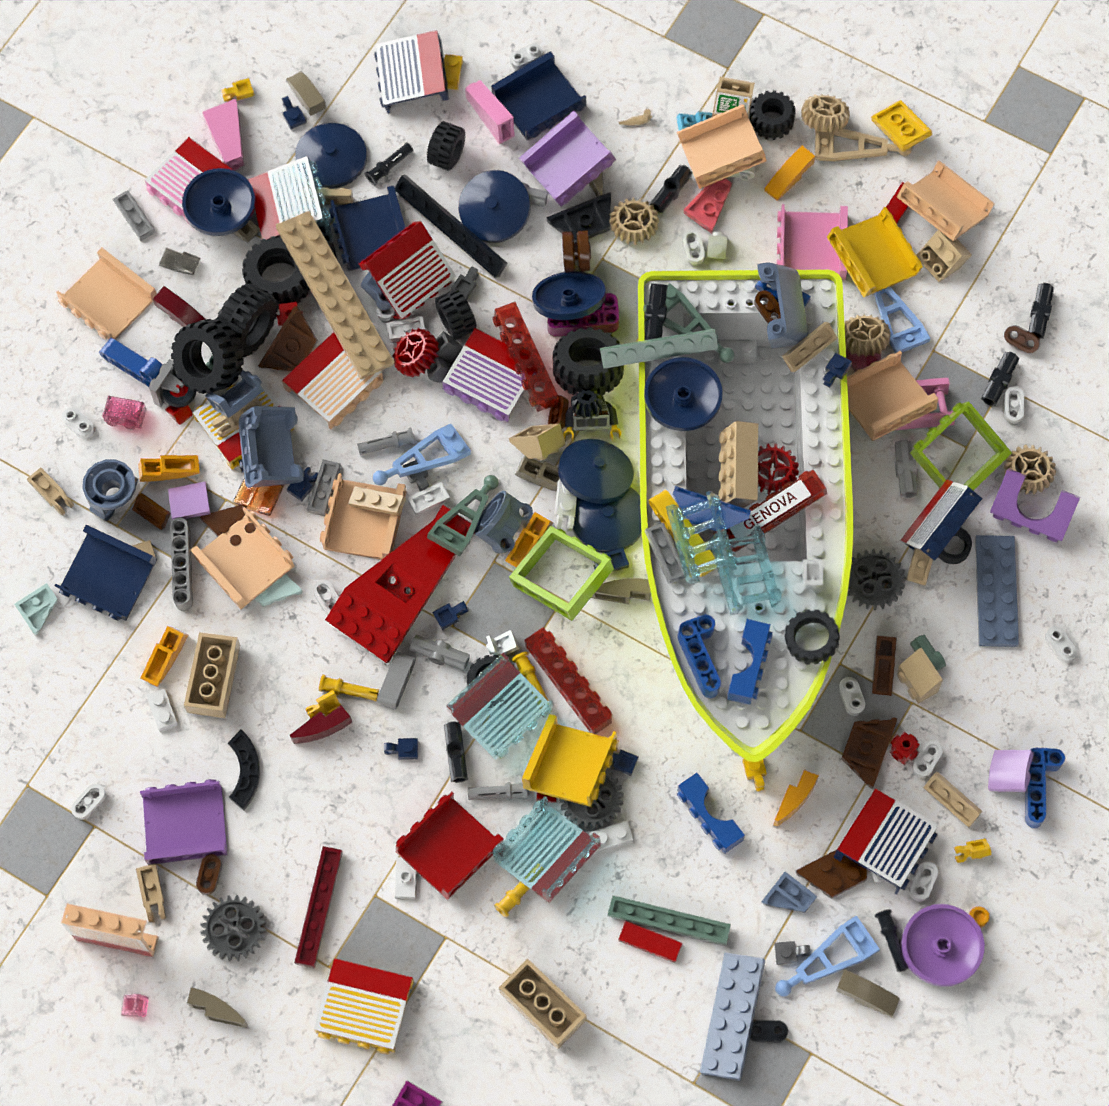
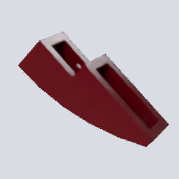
(176, 307)
(321, 726)

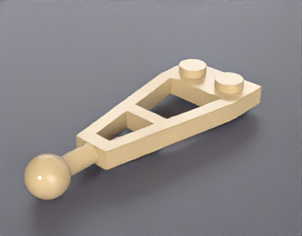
(825, 141)

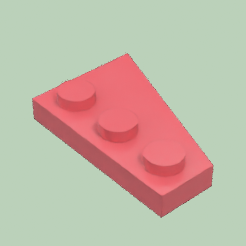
(708, 204)

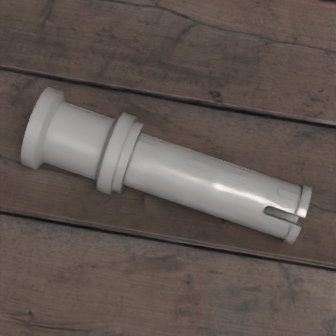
(395, 439)
(509, 791)

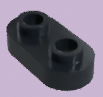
(767, 1031)

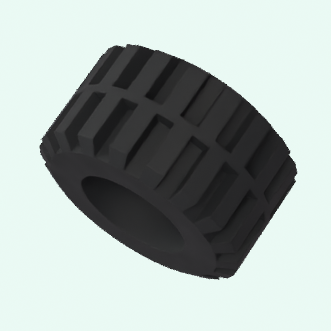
(776, 103)
(446, 145)
(455, 313)

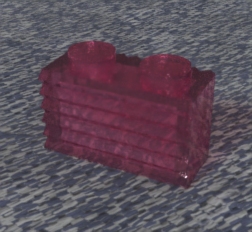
(124, 412)

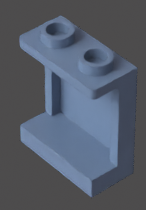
(237, 396)

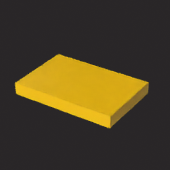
(901, 125)

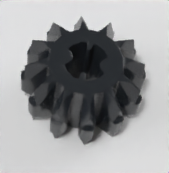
(586, 404)

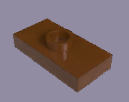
(151, 511)

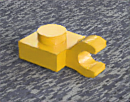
(240, 89)
(326, 704)
(755, 771)
(976, 849)

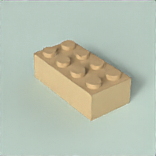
(739, 464)
(212, 675)
(542, 1003)

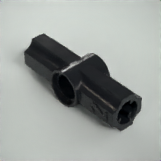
(675, 182)
(1041, 309)
(656, 311)
(1000, 378)
(457, 762)

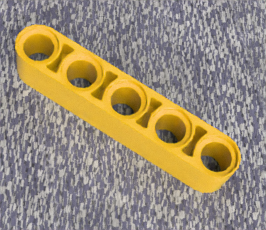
(658, 504)

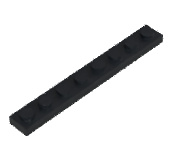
(450, 226)

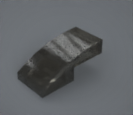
(179, 262)

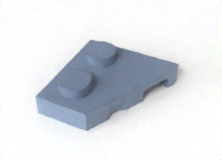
(789, 895)

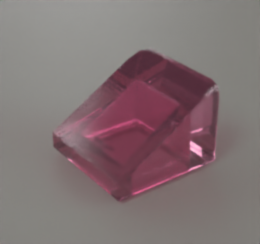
(134, 1005)

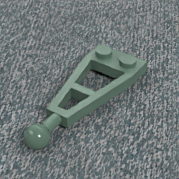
(674, 296)
(452, 539)

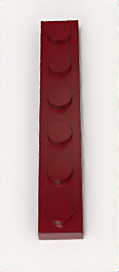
(318, 907)

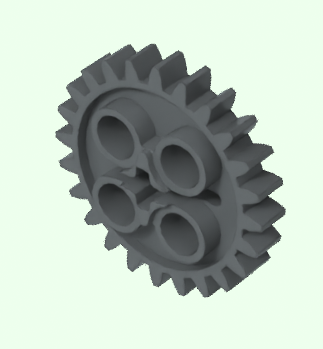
(880, 595)
(579, 812)
(222, 942)

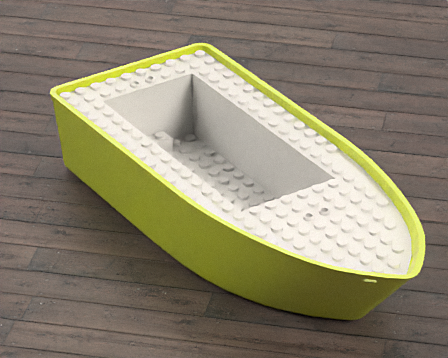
(795, 414)

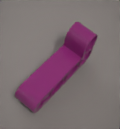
(599, 316)

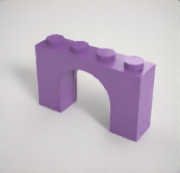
(1007, 507)

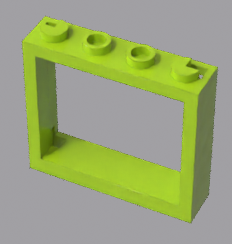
(1002, 452)
(571, 609)

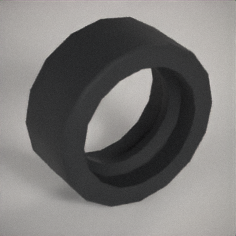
(958, 558)

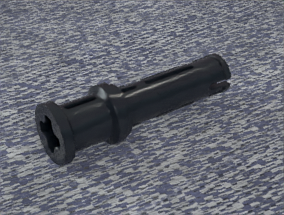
(381, 167)
(890, 930)

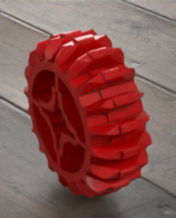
(415, 352)
(789, 471)

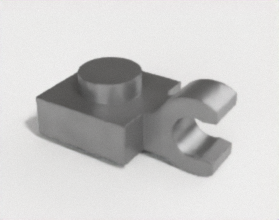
(787, 952)

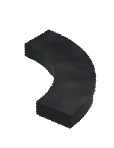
(249, 770)

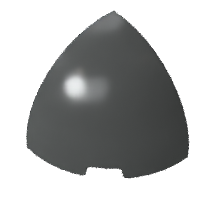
(447, 354)

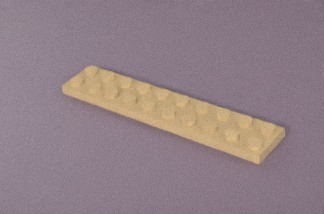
(335, 295)

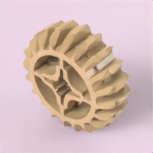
(825, 113)
(633, 226)
(866, 335)
(1022, 459)

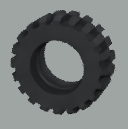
(265, 255)
(250, 315)
(581, 346)
(225, 352)

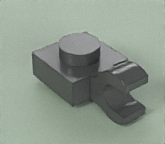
(467, 283)
(419, 477)

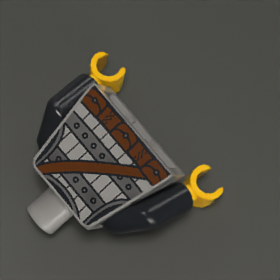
(604, 420)

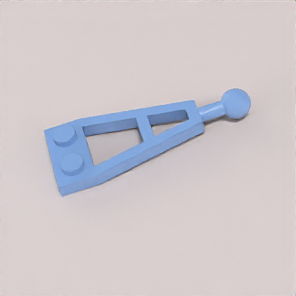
(908, 338)
(447, 437)
(859, 940)

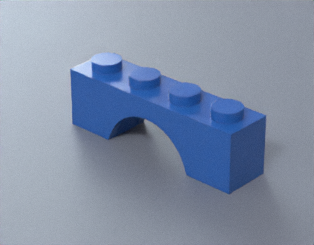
(743, 684)
(725, 833)

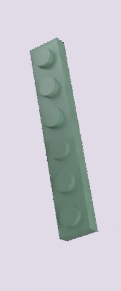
(659, 348)
(669, 920)

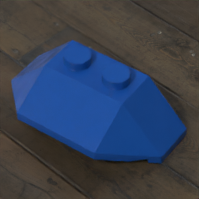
(731, 513)

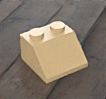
(539, 441)
(919, 676)

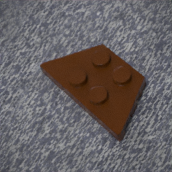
(291, 344)
(222, 520)
(867, 748)
(832, 875)

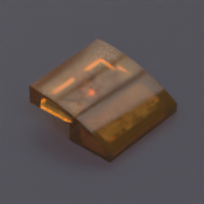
(258, 499)

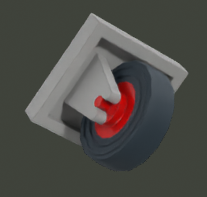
(170, 388)

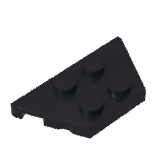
(589, 215)

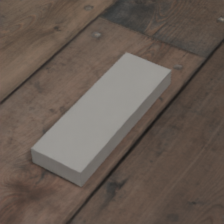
(134, 215)
(323, 487)
(665, 552)

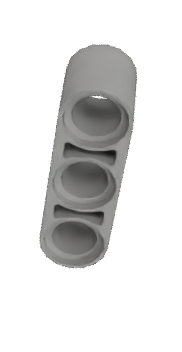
(396, 680)

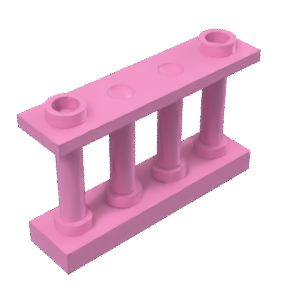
(940, 387)

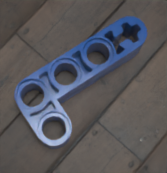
(130, 361)
(701, 658)
(1039, 788)

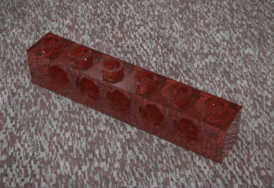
(511, 315)
(593, 722)

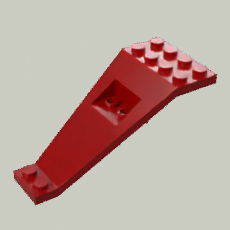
(382, 612)

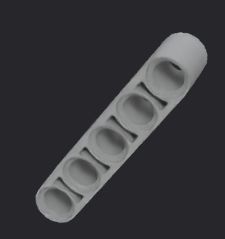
(185, 571)

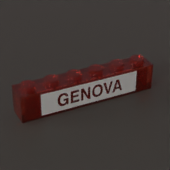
(780, 506)

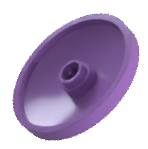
(942, 945)

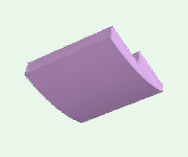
(189, 501)
(1010, 770)

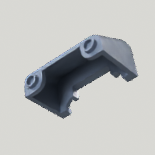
(792, 325)
(268, 446)

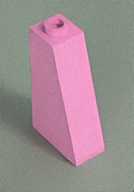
(490, 111)
(225, 130)

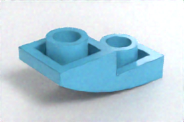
(688, 120)

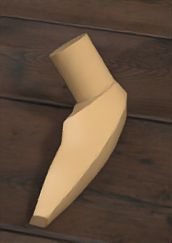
(638, 120)

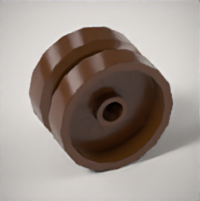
(576, 251)

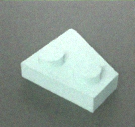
(278, 591)
(37, 607)

